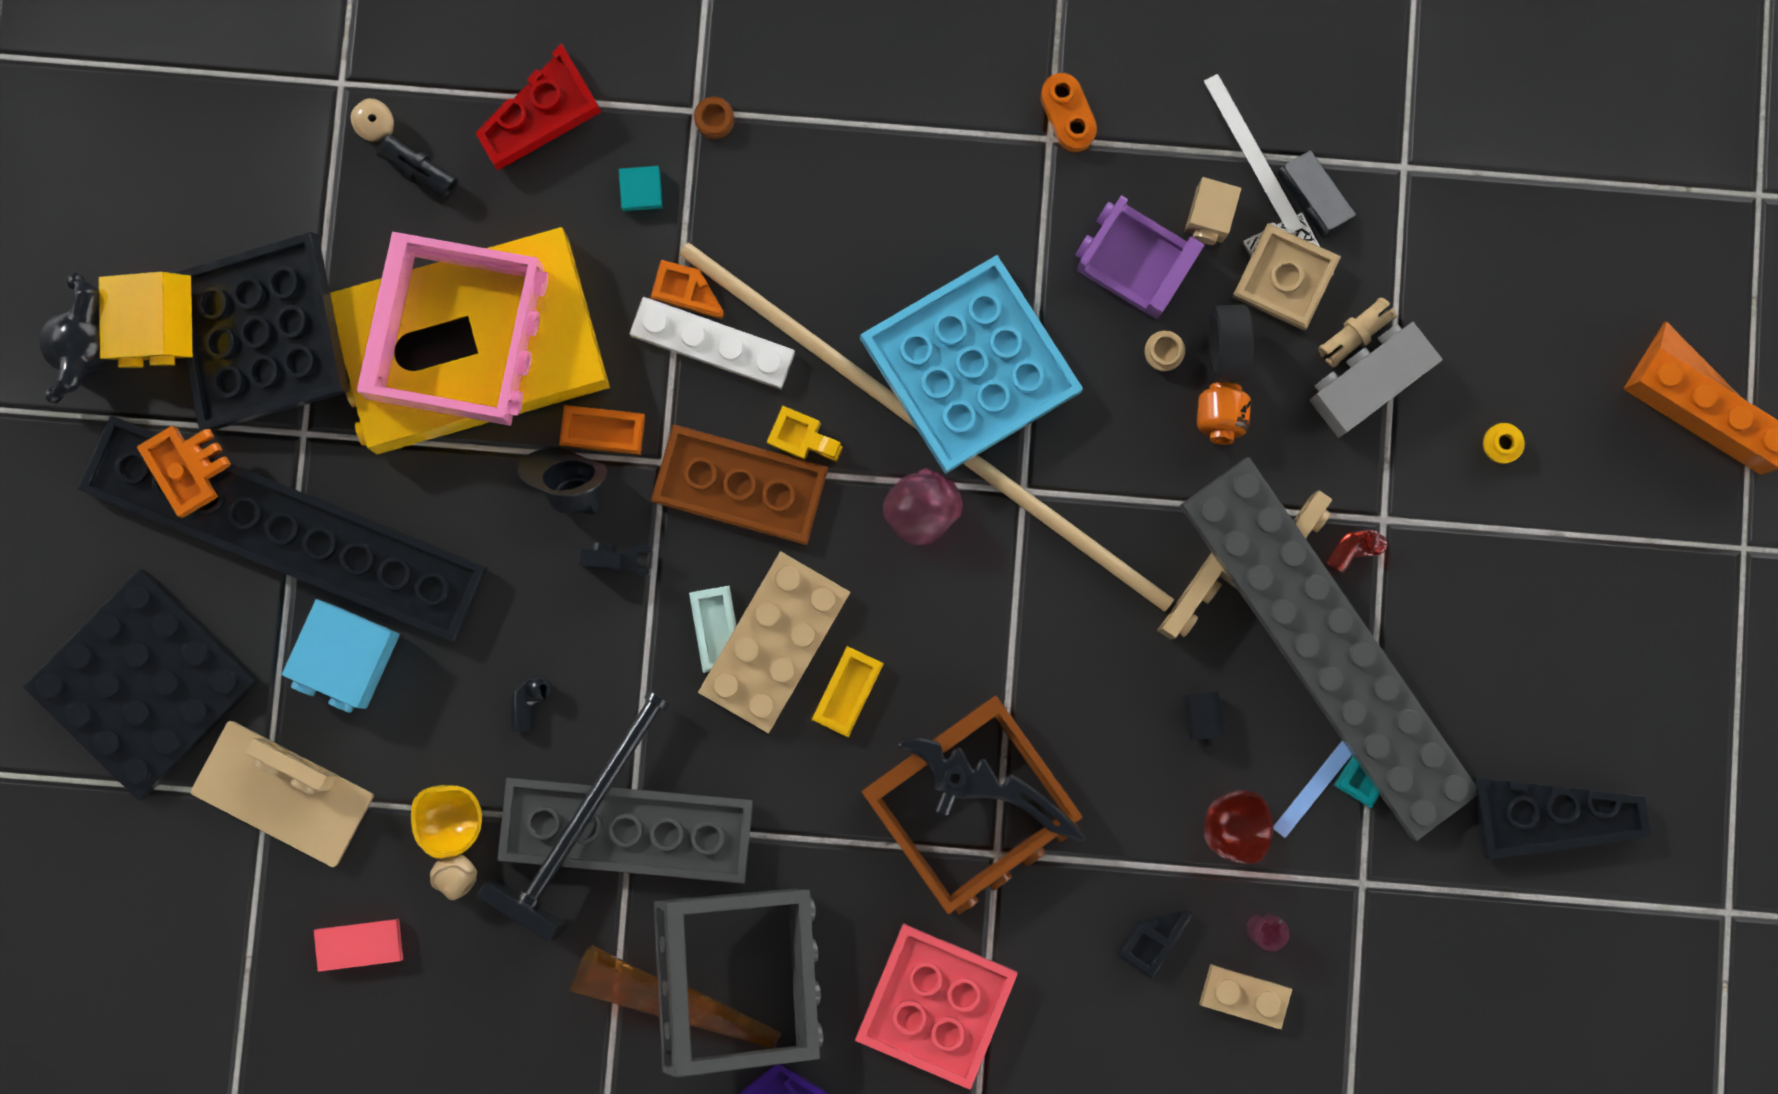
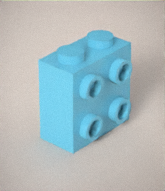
(340, 656)

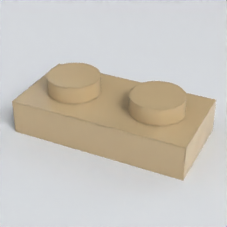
(1245, 996)

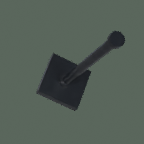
(525, 905)

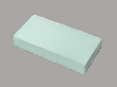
(713, 622)

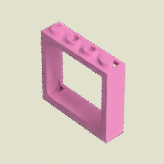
(389, 310)

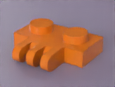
(184, 467)

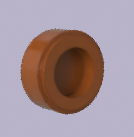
(714, 117)

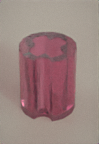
(1268, 932)

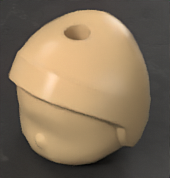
(376, 130)
(453, 876)

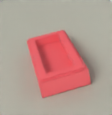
(358, 945)

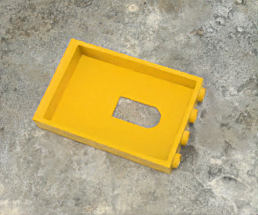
(563, 352)

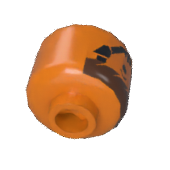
(1223, 412)

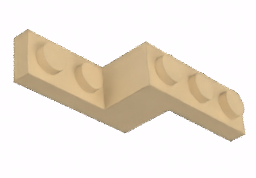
(1205, 584)

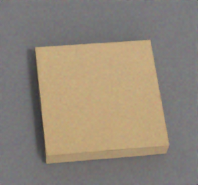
(1286, 277)

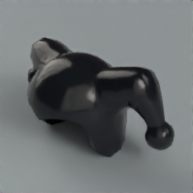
(73, 340)

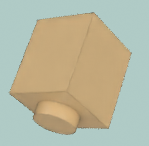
(1212, 211)

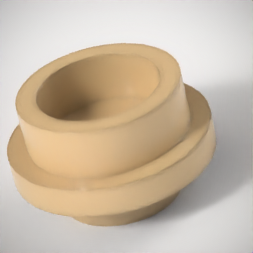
(1164, 351)

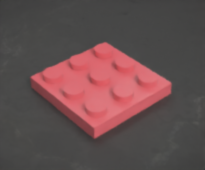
(936, 1006)

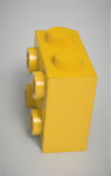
(145, 318)

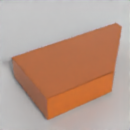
(685, 289)

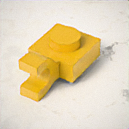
(798, 434)

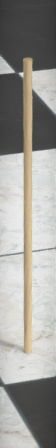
(890, 401)

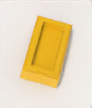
(847, 691)

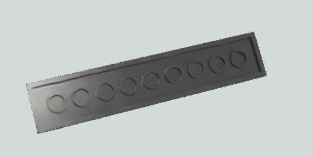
(1330, 648)

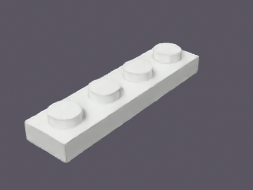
(712, 343)

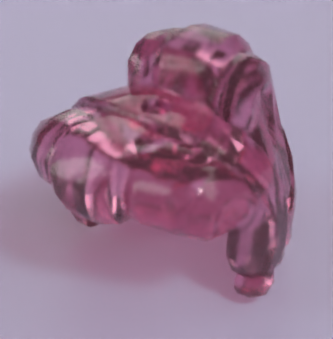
(922, 506)

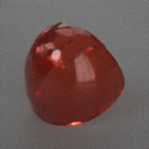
(1239, 827)

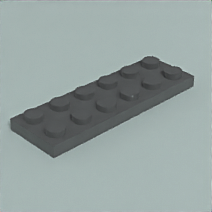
(629, 830)

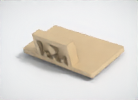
(282, 793)

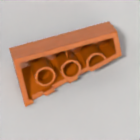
(1696, 397)

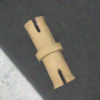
(1357, 332)

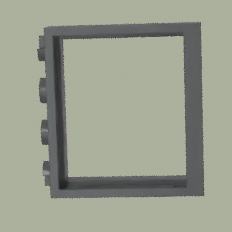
(674, 992)

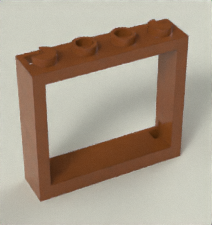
(1025, 852)

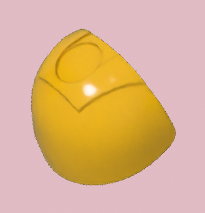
(445, 820)

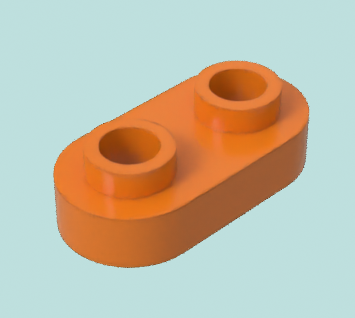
(1068, 110)

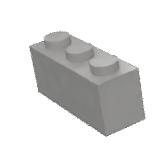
(1374, 377)

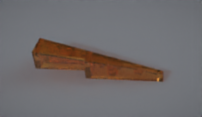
(623, 984)

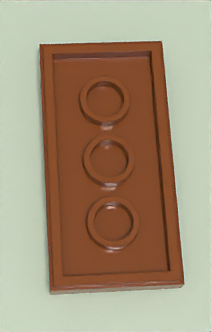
(739, 484)

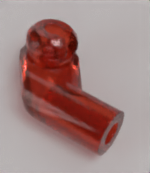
(1354, 545)

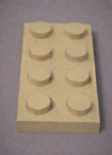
(774, 642)

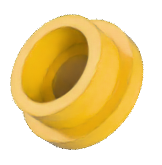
(1494, 450)

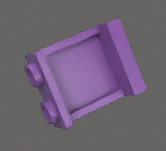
(1136, 258)

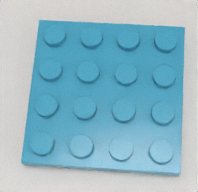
(971, 364)

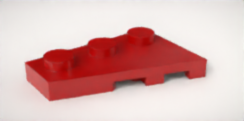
(542, 111)

